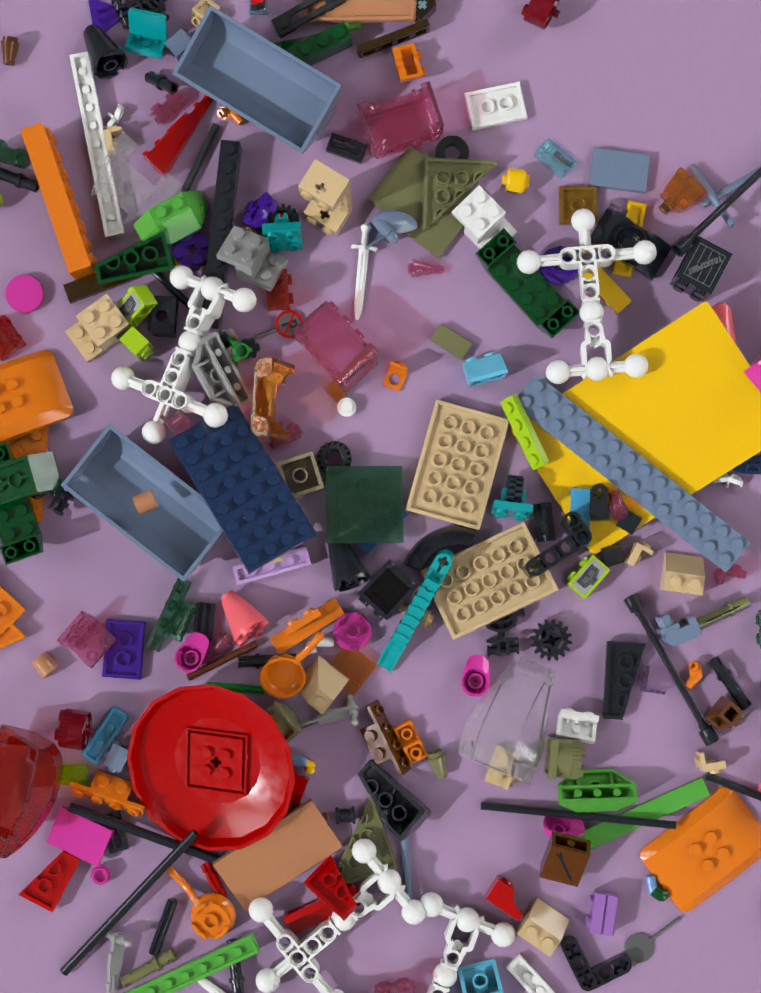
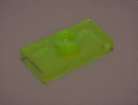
(75, 773)

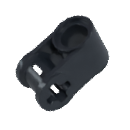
(599, 506)

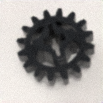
(563, 636)

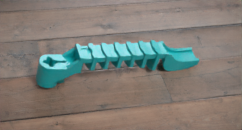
(415, 610)

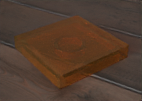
(355, 667)

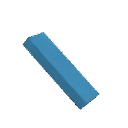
(581, 504)
(105, 735)

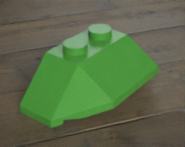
(180, 214)
(597, 791)

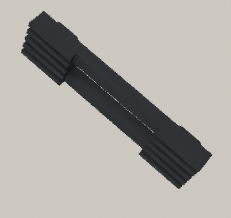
(284, 24)

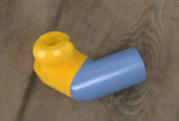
(304, 762)

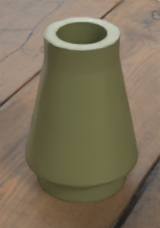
(437, 761)

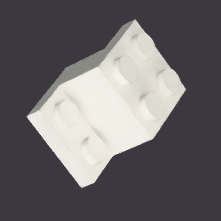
(481, 217)

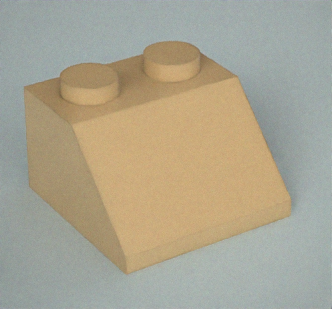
(683, 574)
(542, 926)

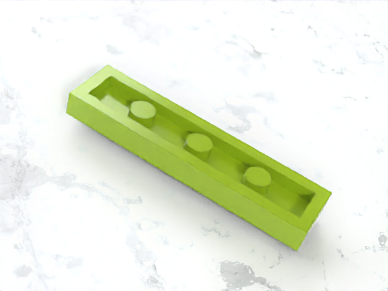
(524, 432)

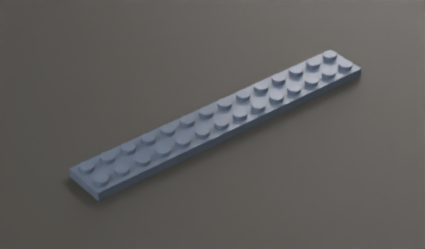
(632, 473)

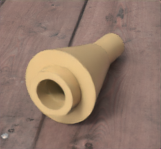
(426, 620)

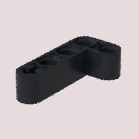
(555, 550)

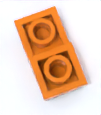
(410, 741)

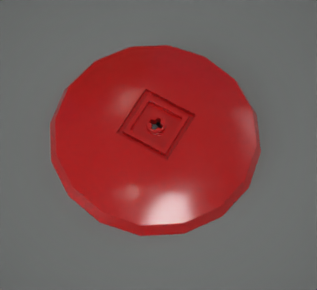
(184, 786)

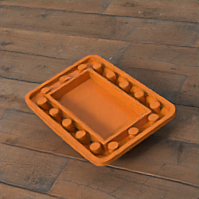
(31, 395)
(705, 849)

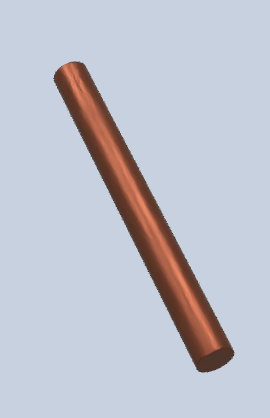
(222, 660)

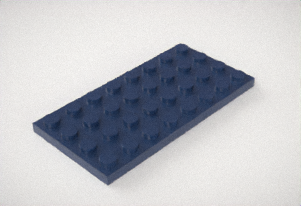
(243, 489)

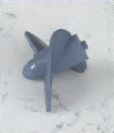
(391, 223)

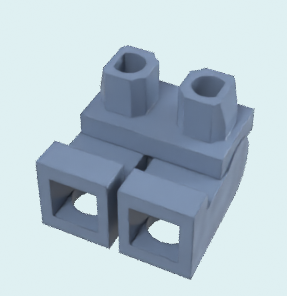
(675, 634)

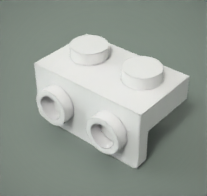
(577, 725)

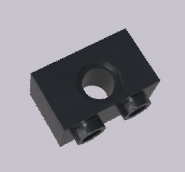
(169, 326)

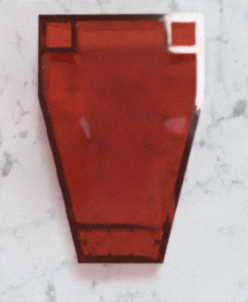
(28, 785)

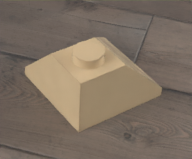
(322, 684)

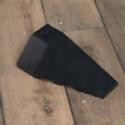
(397, 805)

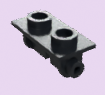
(543, 522)

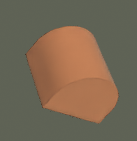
(145, 501)
(45, 664)

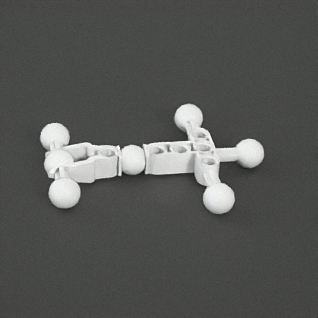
(591, 309)
(215, 413)
(387, 881)
(467, 921)

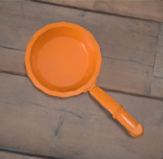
(284, 674)
(211, 913)

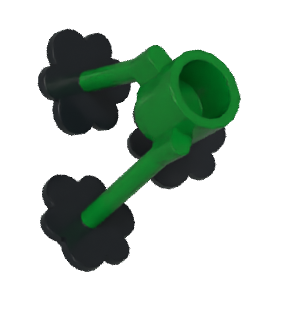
(245, 349)

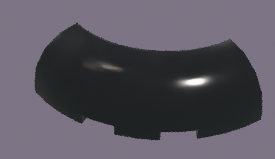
(436, 540)

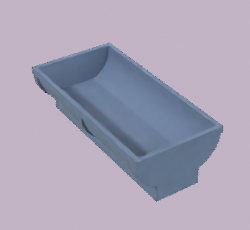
(258, 80)
(176, 533)

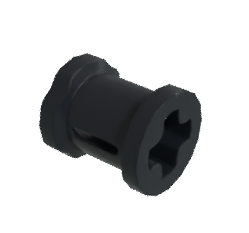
(345, 815)

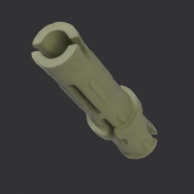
(723, 612)
(155, 964)

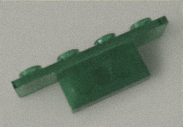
(174, 617)

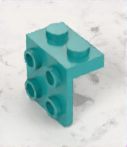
(146, 33)

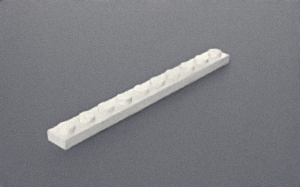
(95, 140)

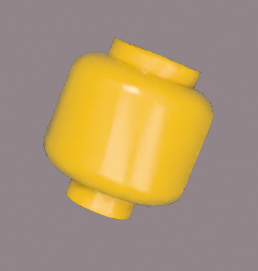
(515, 180)

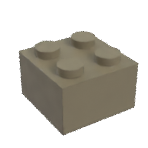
(301, 474)

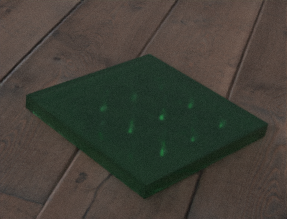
(364, 504)

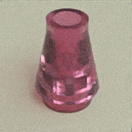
(617, 506)

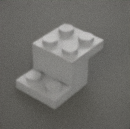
(252, 258)

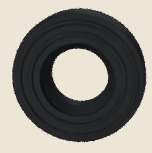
(454, 141)

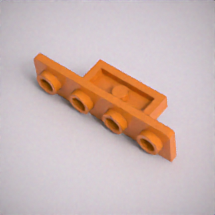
(306, 626)
(110, 791)

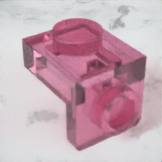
(735, 571)

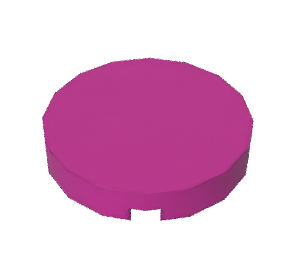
(24, 293)
(352, 631)

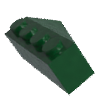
(319, 46)

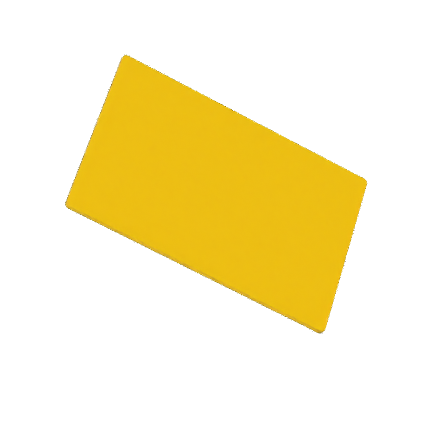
(685, 416)

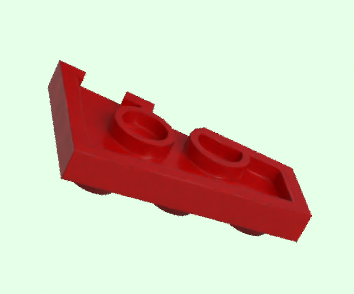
(51, 882)
(331, 888)

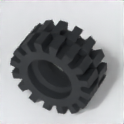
(333, 446)

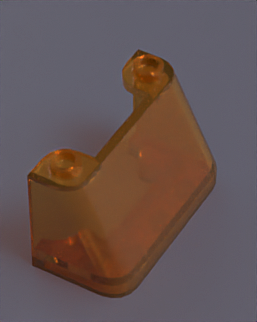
(267, 375)

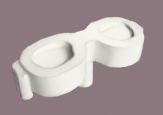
(115, 118)
(735, 479)

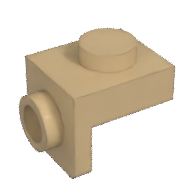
(712, 766)

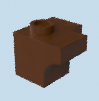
(724, 714)

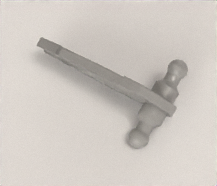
(349, 711)
(115, 958)

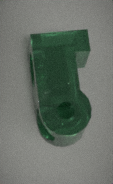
(13, 157)

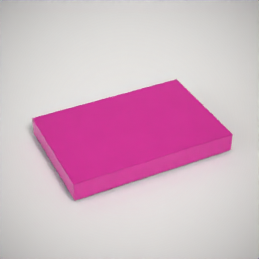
(80, 836)

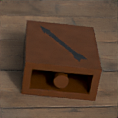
(565, 859)

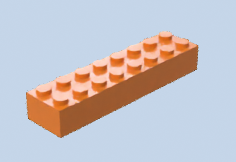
(59, 200)

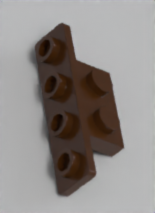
(382, 739)

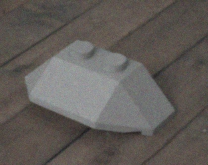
(219, 374)

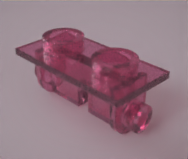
(161, 110)

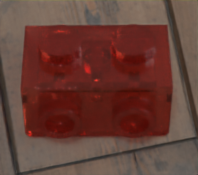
(279, 297)
(9, 338)

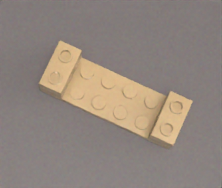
(329, 196)

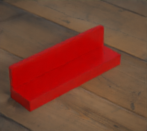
(312, 913)

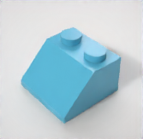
(484, 369)
(480, 977)

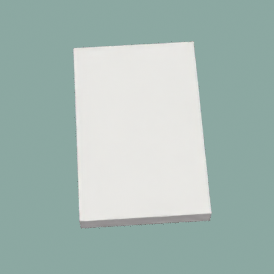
(495, 106)

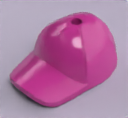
(194, 646)
(476, 668)
(563, 825)

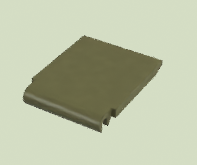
(403, 192)

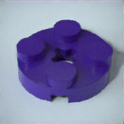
(258, 210)
(195, 259)
(555, 276)

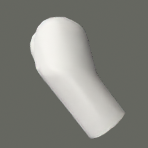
(326, 642)

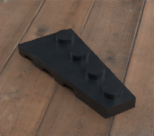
(620, 671)

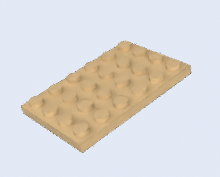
(457, 465)
(490, 582)

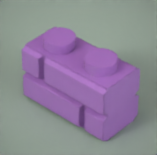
(602, 913)

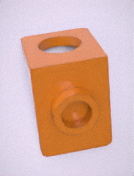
(396, 368)

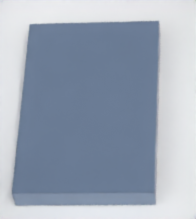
(619, 170)

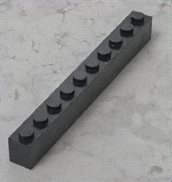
(223, 214)

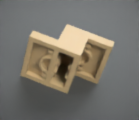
(97, 328)

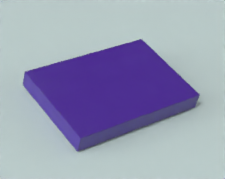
(126, 654)

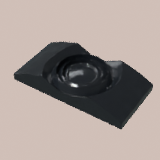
(623, 233)

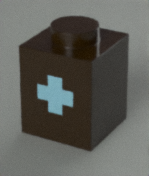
(424, 9)

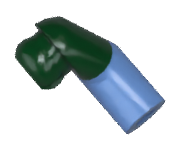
(656, 892)

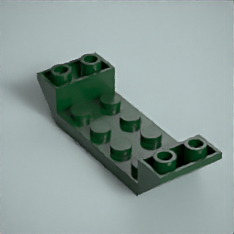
(528, 291)
(29, 477)
(18, 524)

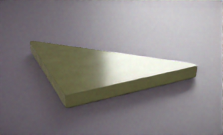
(446, 182)
(372, 828)

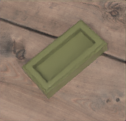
(451, 342)

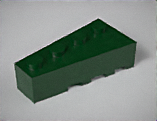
(141, 258)

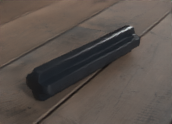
(163, 927)

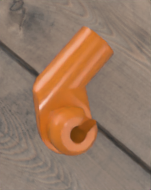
(226, 113)
(695, 675)

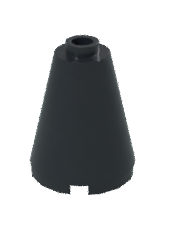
(103, 53)
(346, 567)

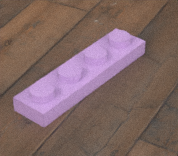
(291, 560)

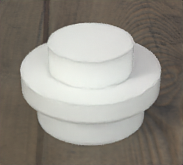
(346, 407)

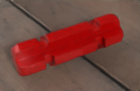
(213, 878)

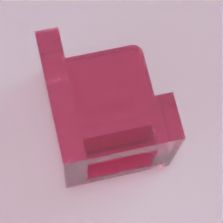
(177, 423)

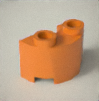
(407, 63)

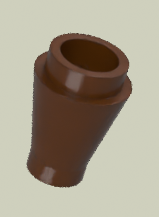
(9, 49)

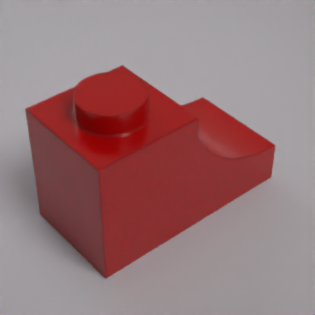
(501, 895)

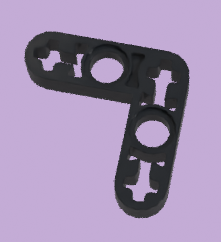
(594, 971)

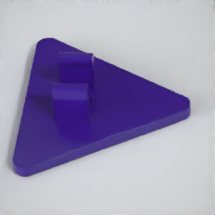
(103, 14)

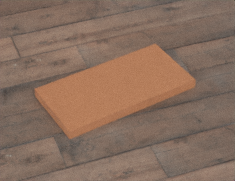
(367, 11)
(288, 851)

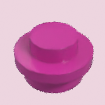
(101, 875)

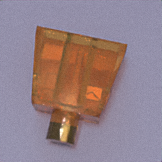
(680, 193)

